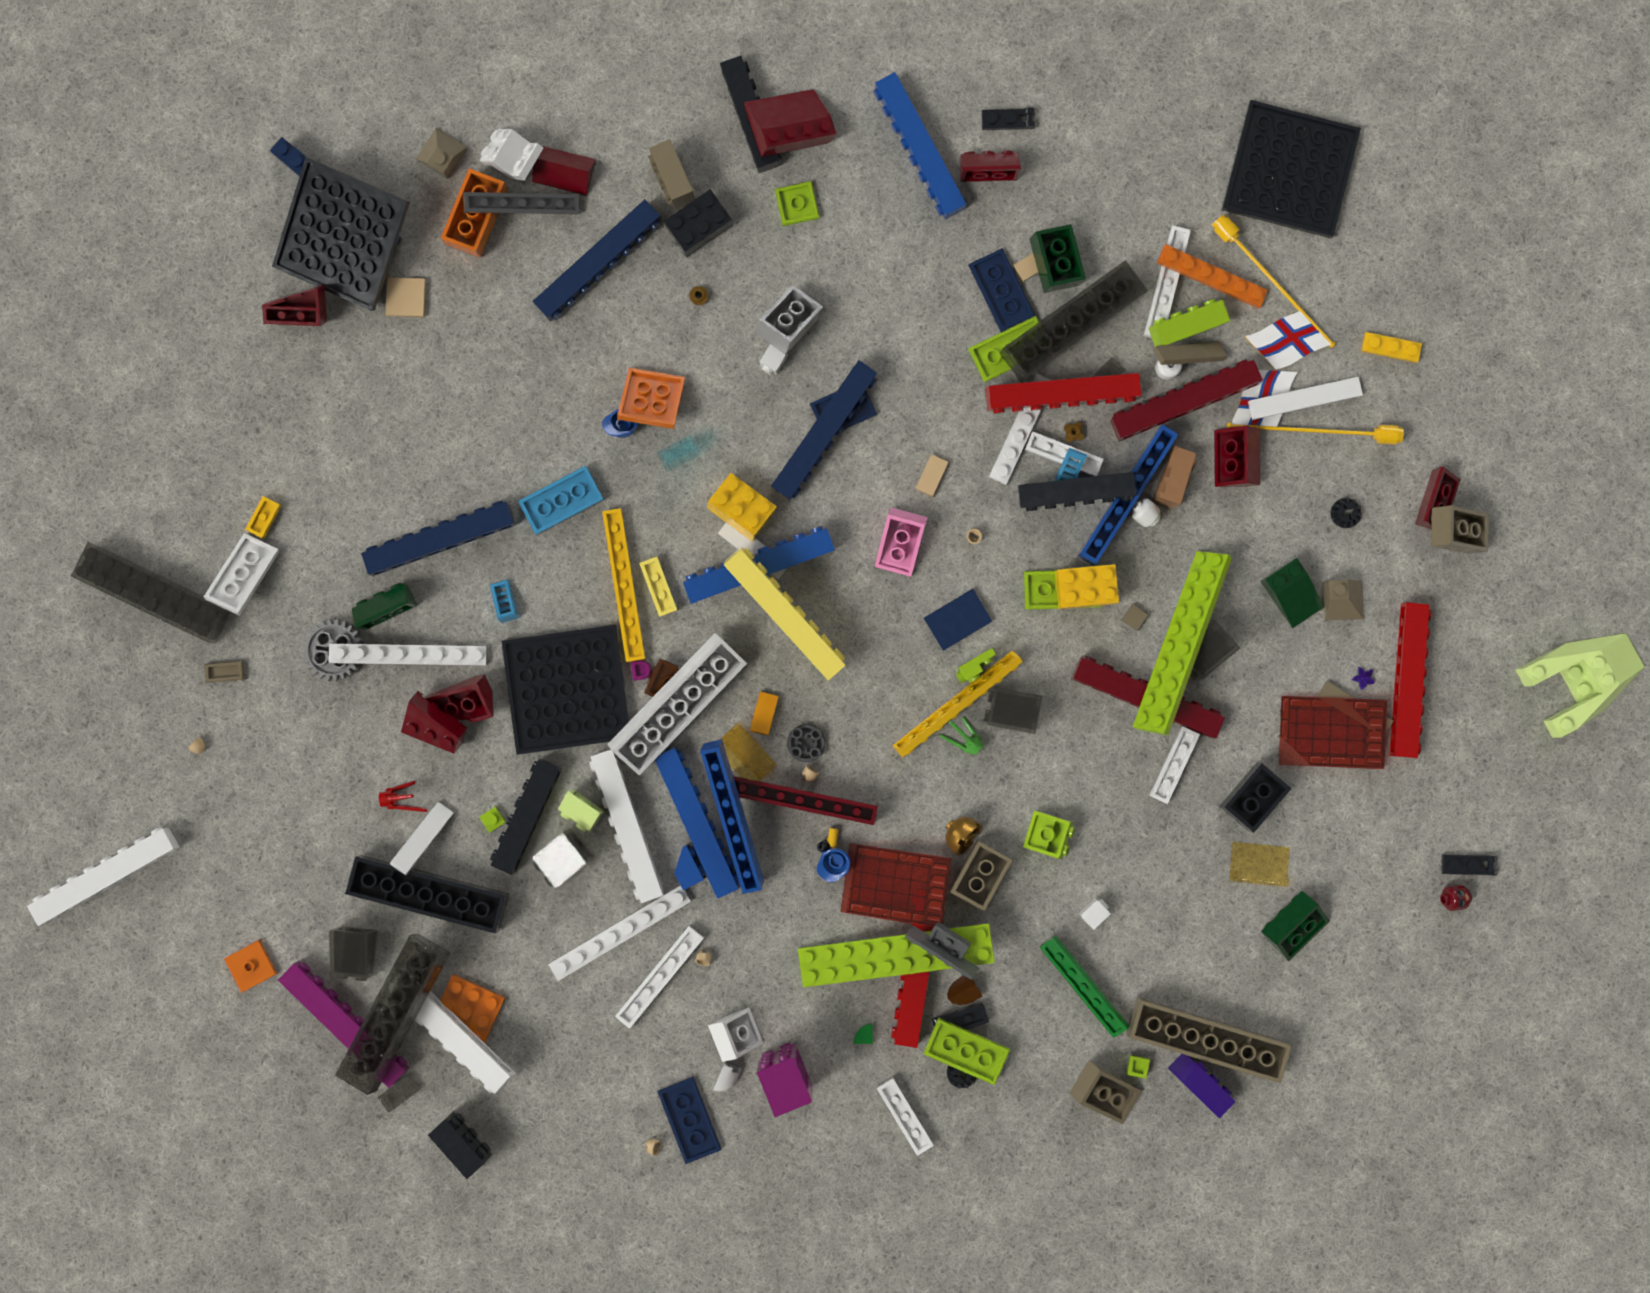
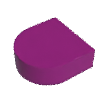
(640, 670)

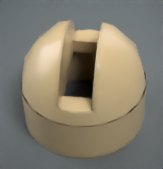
(971, 539)
(197, 746)
(808, 774)
(703, 958)
(650, 1148)

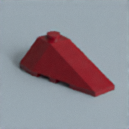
(466, 700)

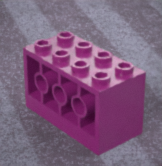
(784, 1079)

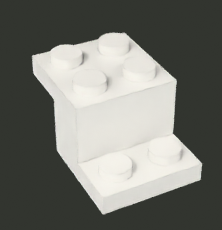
(510, 154)

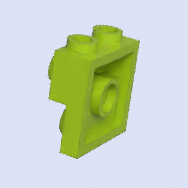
(971, 669)
(1049, 835)

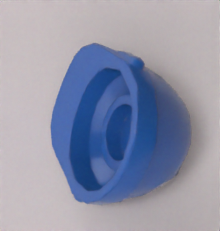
(616, 427)
(833, 864)

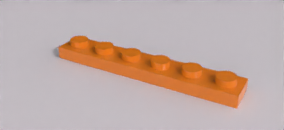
(1211, 276)

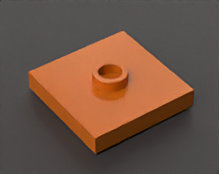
(250, 966)

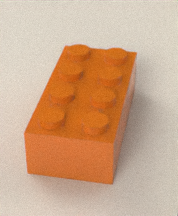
(471, 230)

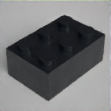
(698, 223)
(1255, 797)
(460, 1144)

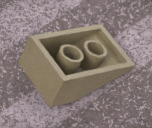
(1105, 1092)

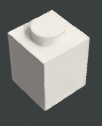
(772, 360)
(1095, 913)

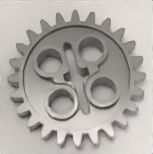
(335, 632)

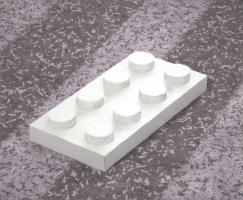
(241, 574)

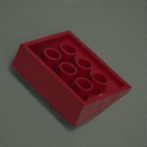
(789, 122)

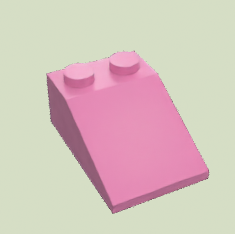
(901, 541)

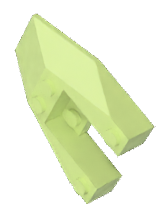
(1594, 673)

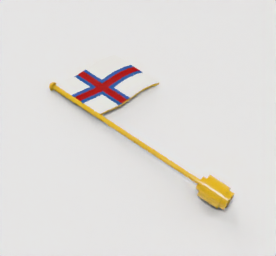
(1289, 336)
(1280, 382)

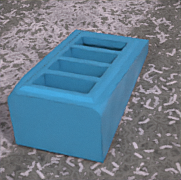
(1075, 471)
(499, 611)

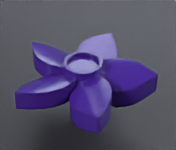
(1363, 678)

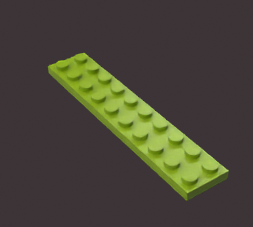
(1182, 643)
(885, 957)

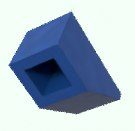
(687, 870)

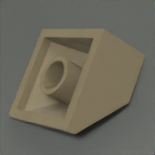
(441, 153)
(1343, 600)

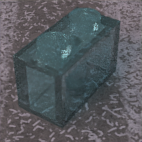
(678, 453)

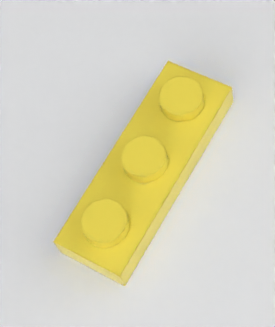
(658, 586)

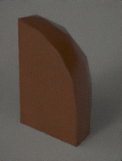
(963, 991)

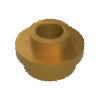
(698, 301)

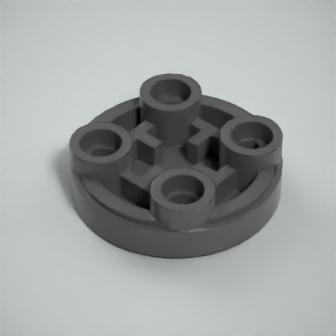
(806, 743)

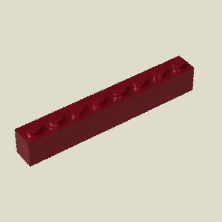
(1186, 400)
(1132, 691)
(806, 800)

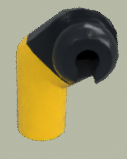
(830, 842)

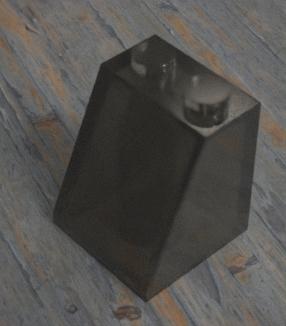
(1214, 650)
(1013, 710)
(562, 858)
(352, 952)

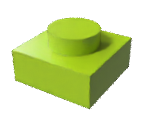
(492, 819)
(1138, 1066)

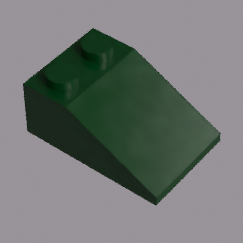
(1293, 592)

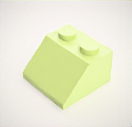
(580, 810)

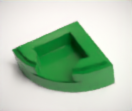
(864, 1035)

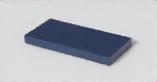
(1001, 290)
(689, 1120)

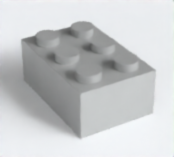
(789, 319)

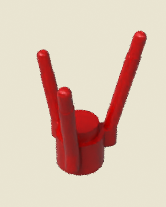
(390, 798)

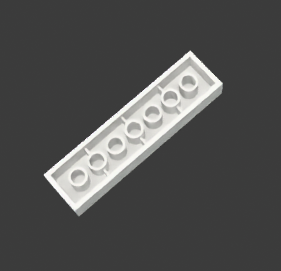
(677, 704)

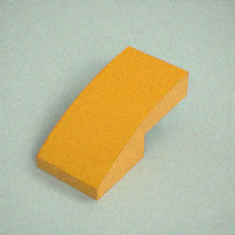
(764, 713)

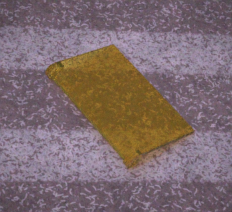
(746, 755)
(1259, 864)

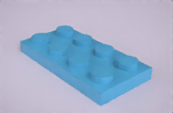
(561, 500)

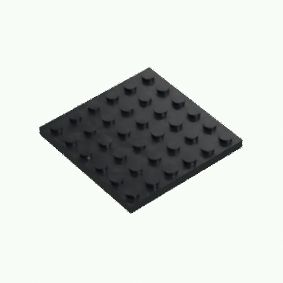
(1291, 169)
(340, 234)
(565, 689)

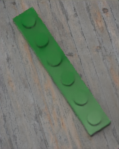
(1084, 986)

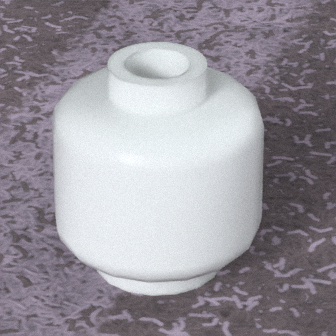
(1169, 371)
(1146, 512)

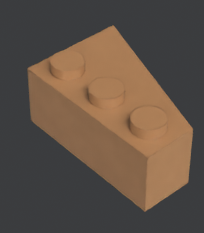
(1175, 478)

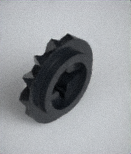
(1343, 521)
(958, 1081)

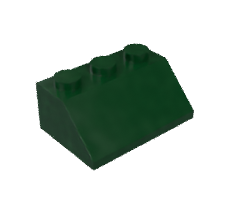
(383, 606)
(1295, 925)

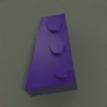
(1202, 1084)

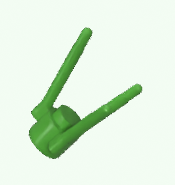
(973, 744)

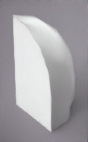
(727, 1077)

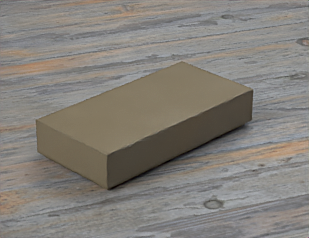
(224, 671)

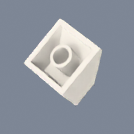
(735, 1035)

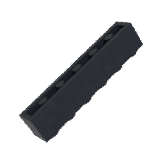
(742, 90)
(1078, 490)
(526, 816)

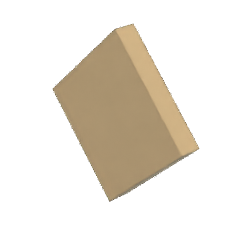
(405, 297)

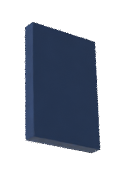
(862, 411)
(957, 619)

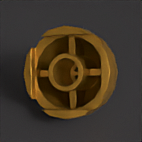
(961, 833)

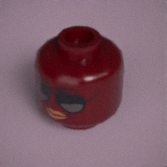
(1456, 897)

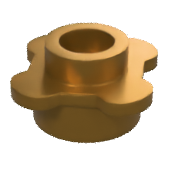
(1074, 427)

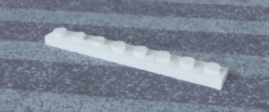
(407, 654)
(619, 933)

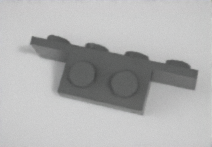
(945, 946)

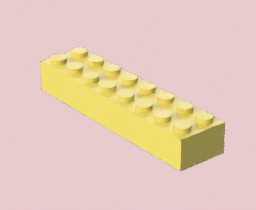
(784, 613)

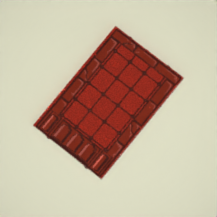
(1332, 732)
(896, 885)

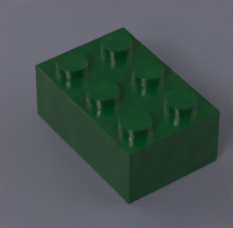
(1057, 258)

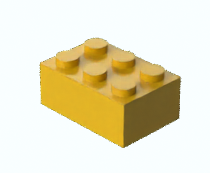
(741, 507)
(1086, 587)

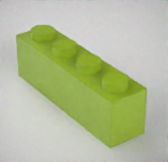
(1188, 324)

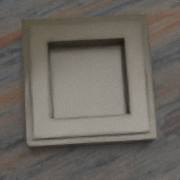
(1134, 617)

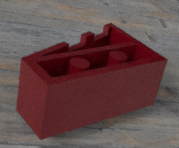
(299, 308)
(431, 725)

